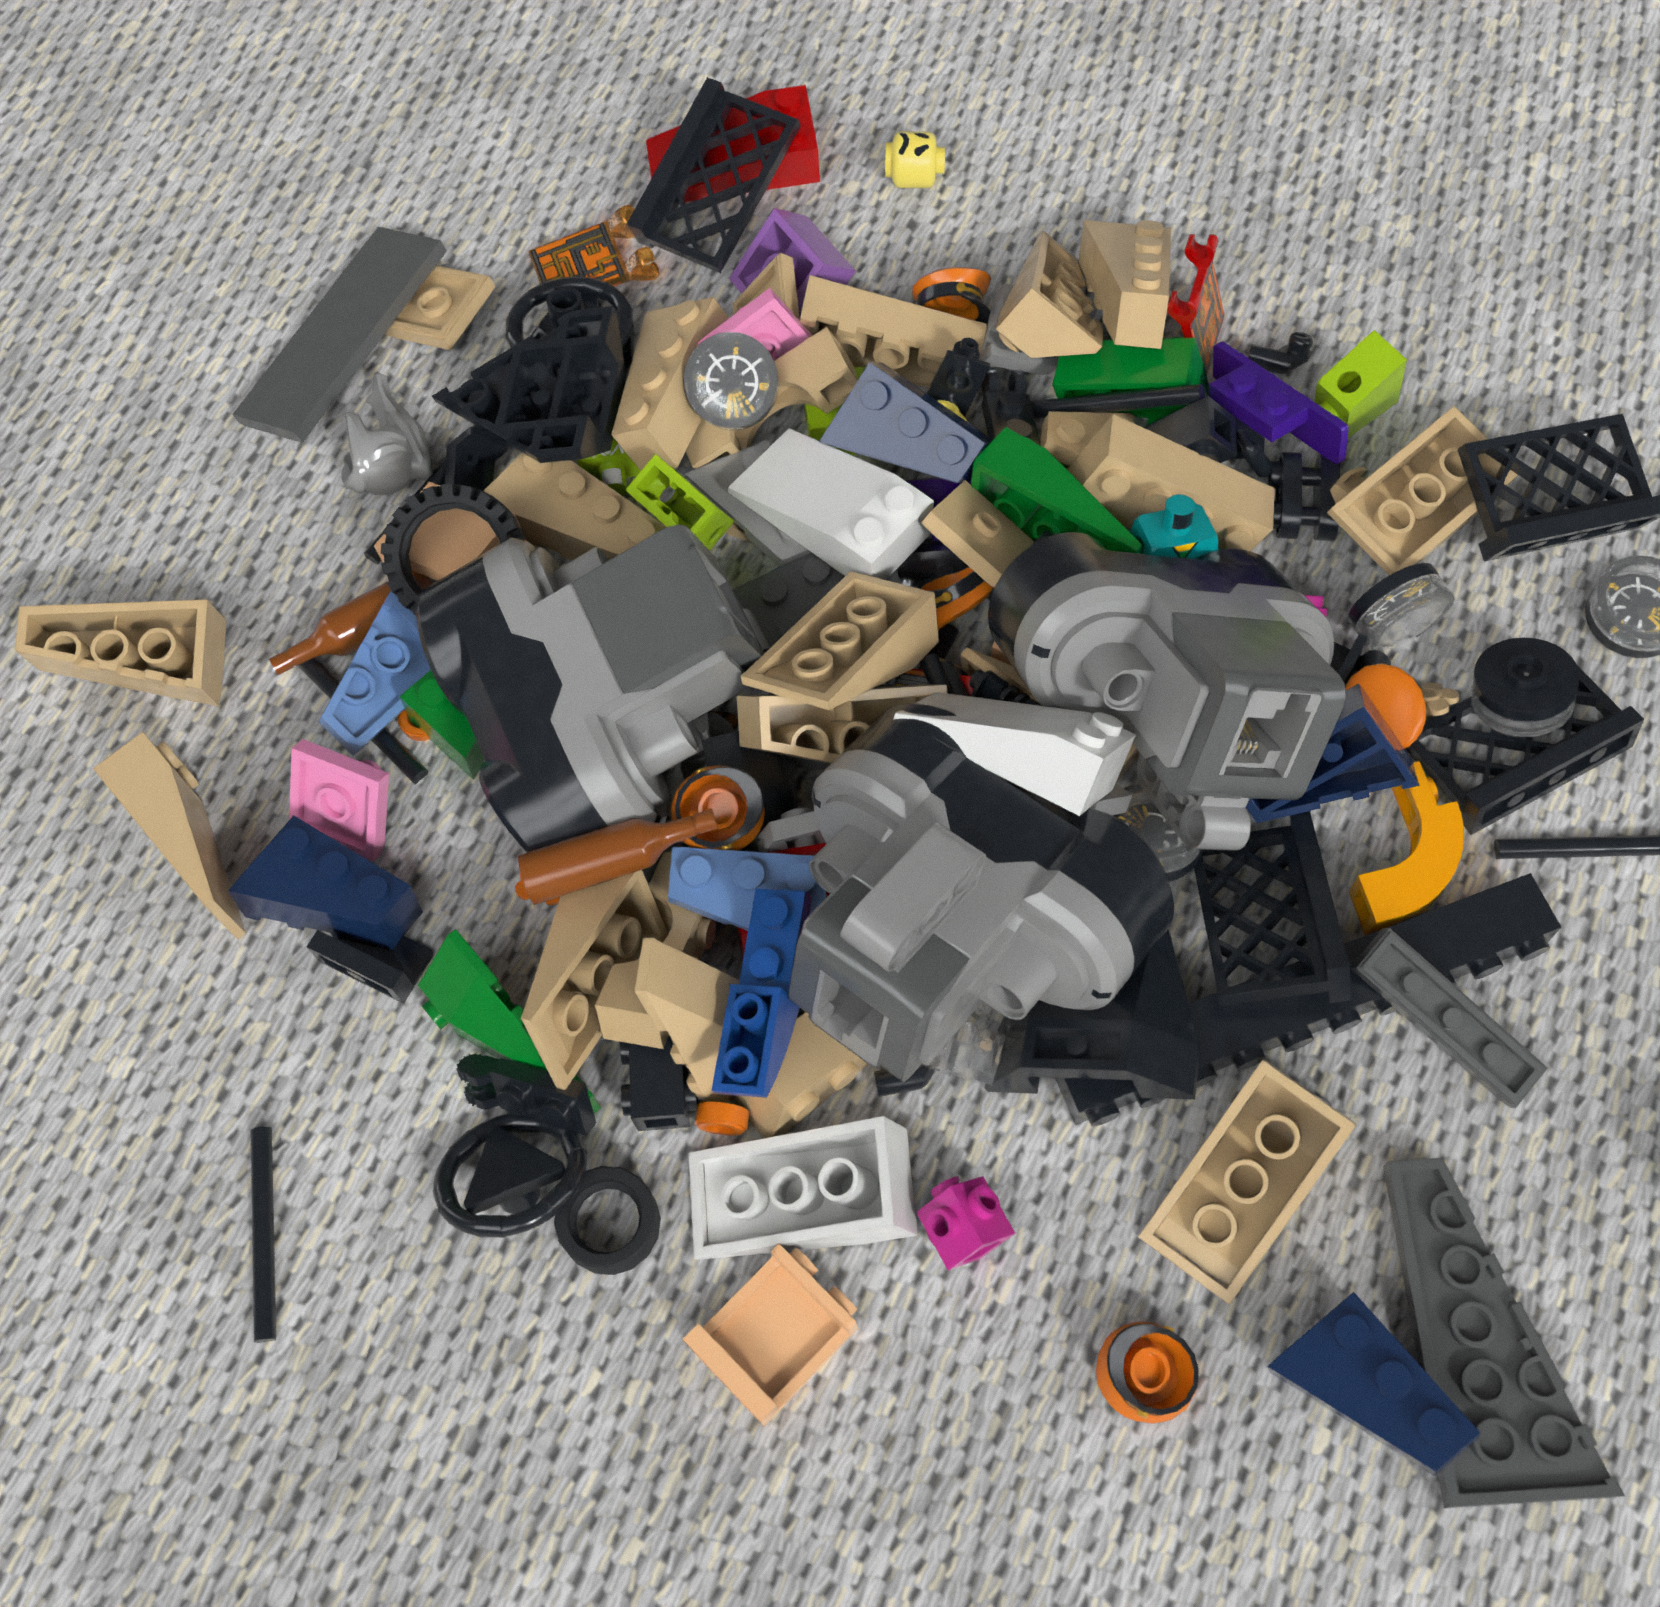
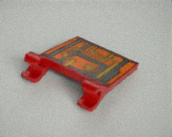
(1204, 311)

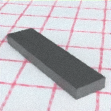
(1448, 1017)

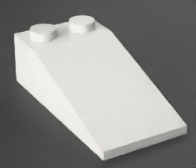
(836, 505)
(1044, 749)
(804, 1190)

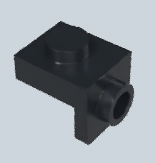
(472, 458)

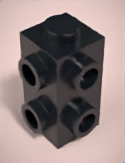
(1202, 428)
(657, 1088)

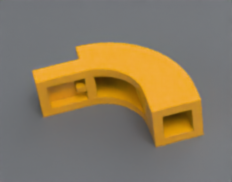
(1416, 883)

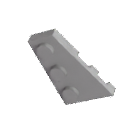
(714, 481)

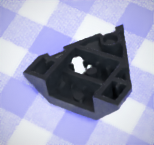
(553, 393)

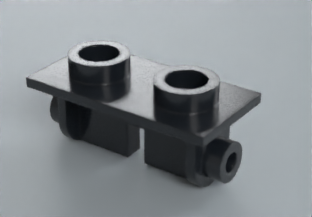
(960, 375)

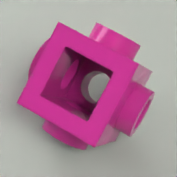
(964, 1221)

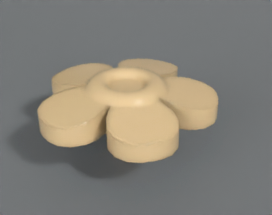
(1438, 698)

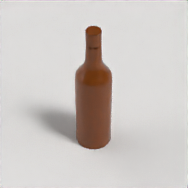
(340, 629)
(604, 854)

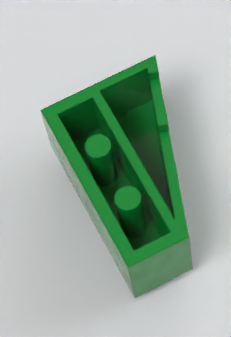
(1130, 369)
(442, 723)

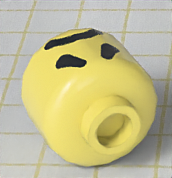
(914, 159)

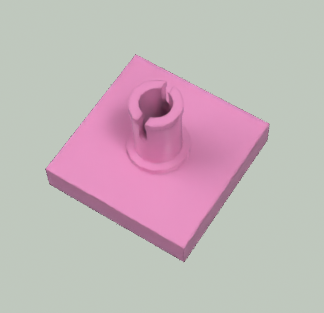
(768, 322)
(340, 797)

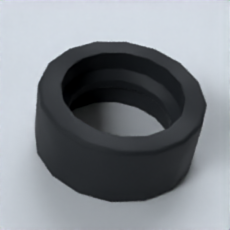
(634, 1251)

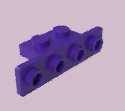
(1272, 405)

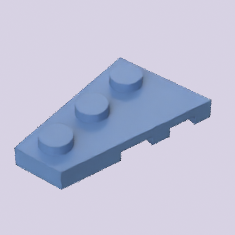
(378, 674)
(725, 881)

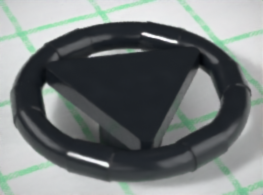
(562, 297)
(508, 1176)

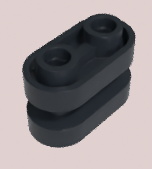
(1287, 479)

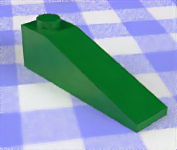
(1042, 494)
(477, 1006)

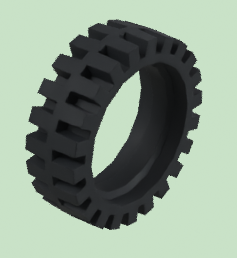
(421, 507)

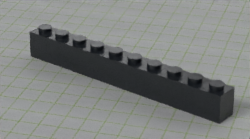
(1454, 939)

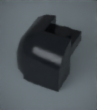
(768, 769)

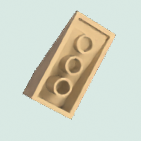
(1416, 496)
(849, 642)
(162, 802)
(584, 941)
(1247, 1180)

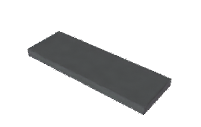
(339, 334)

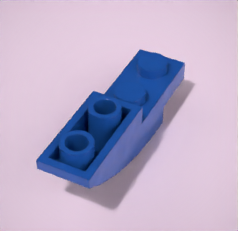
(758, 1009)

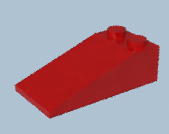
(798, 166)

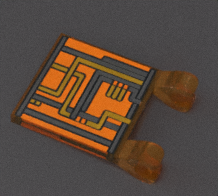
(595, 254)

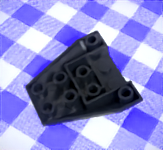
(1137, 1037)

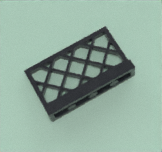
(680, 170)
(1560, 525)
(1535, 775)
(1314, 913)

